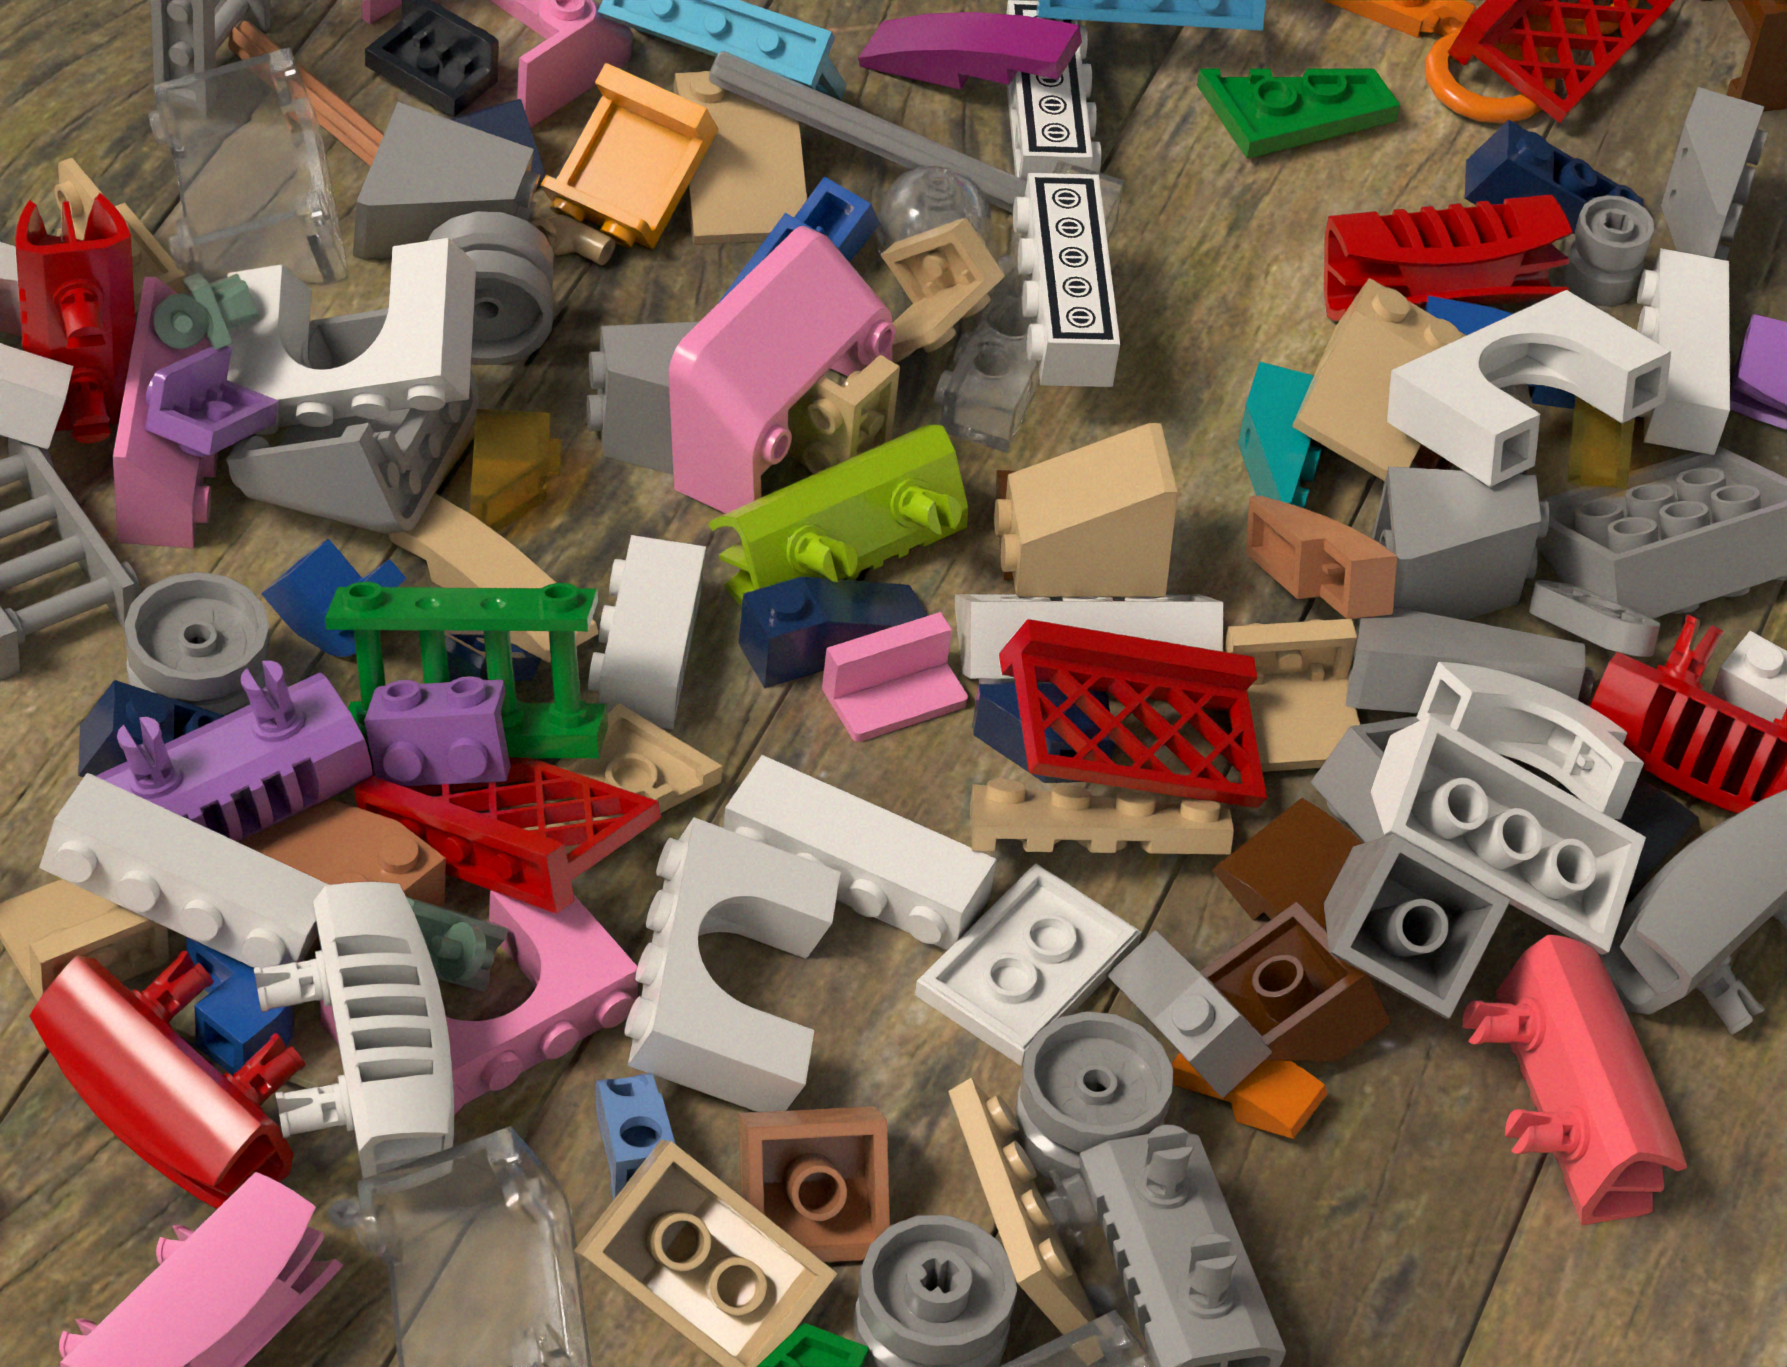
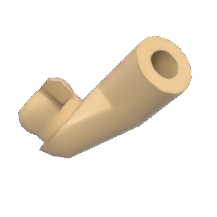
(572, 236)

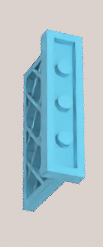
(739, 28)

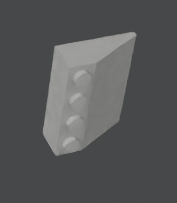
(1674, 536)

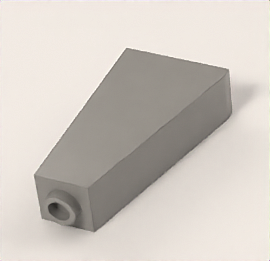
(1401, 651)

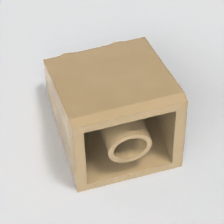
(1092, 520)

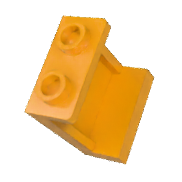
(632, 159)

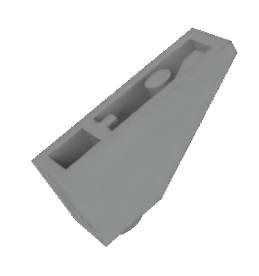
(1190, 1013)

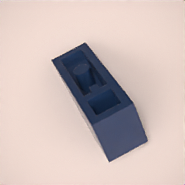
(796, 620)

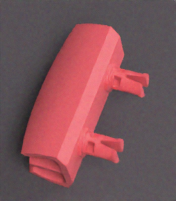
(1584, 1076)

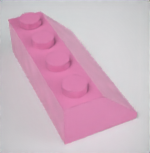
(154, 480)

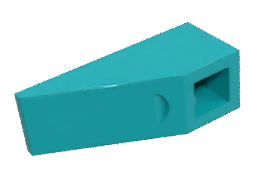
(1271, 448)

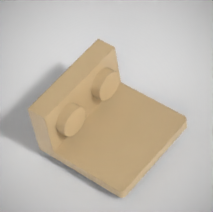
(844, 421)
(64, 921)

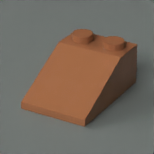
(352, 846)

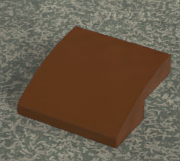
(1289, 863)

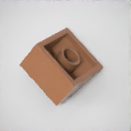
(819, 1176)

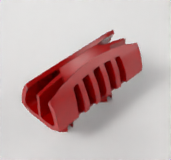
(1452, 253)
(80, 310)
(1690, 734)
(156, 1088)

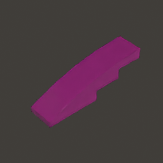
(974, 44)

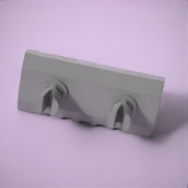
(1700, 912)
(1179, 1252)

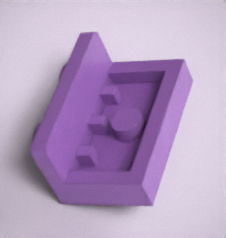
(203, 409)
(438, 732)

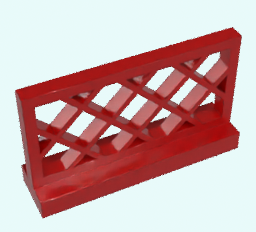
(1495, 23)
(1133, 672)
(493, 845)

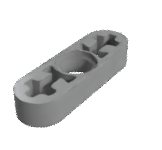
(1594, 618)

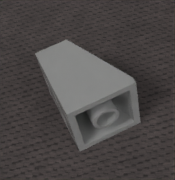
(436, 172)
(634, 392)
(1459, 540)
(1411, 921)

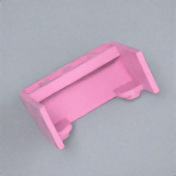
(563, 64)
(758, 357)

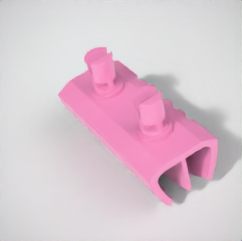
(215, 1288)

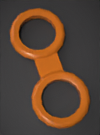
(1490, 108)

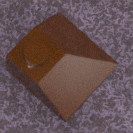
(1297, 992)

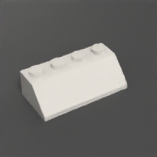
(991, 620)
(1507, 830)

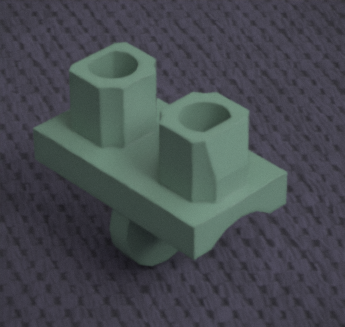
(206, 312)
(459, 944)

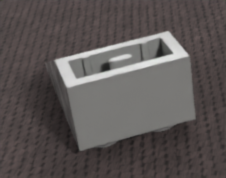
(1712, 174)

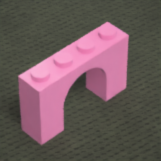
(579, 988)

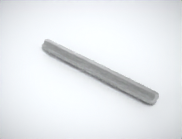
(858, 126)

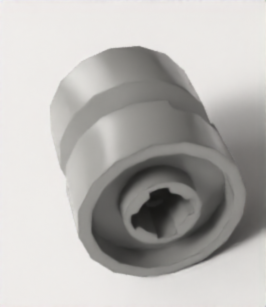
(1609, 250)

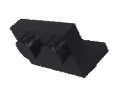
(436, 56)

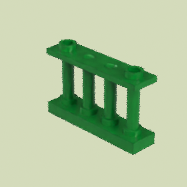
(531, 729)

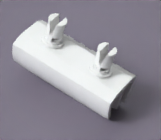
(386, 1026)

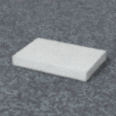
(1027, 962)

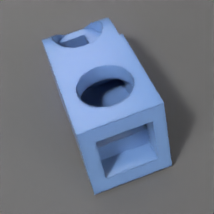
(630, 1124)

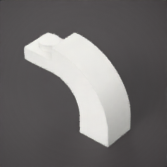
(1538, 729)

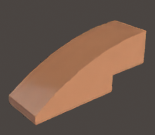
(1321, 558)

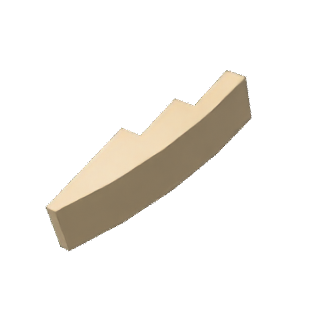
(472, 555)

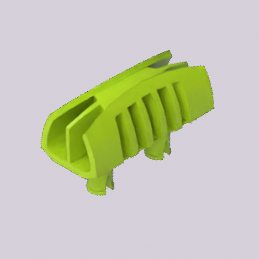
(849, 514)

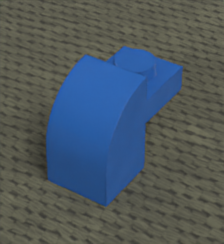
(307, 589)
(230, 1016)

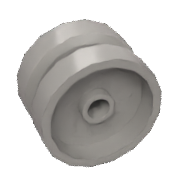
(510, 283)
(196, 639)
(1089, 1084)
(935, 1295)

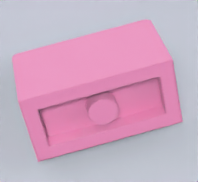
(893, 678)

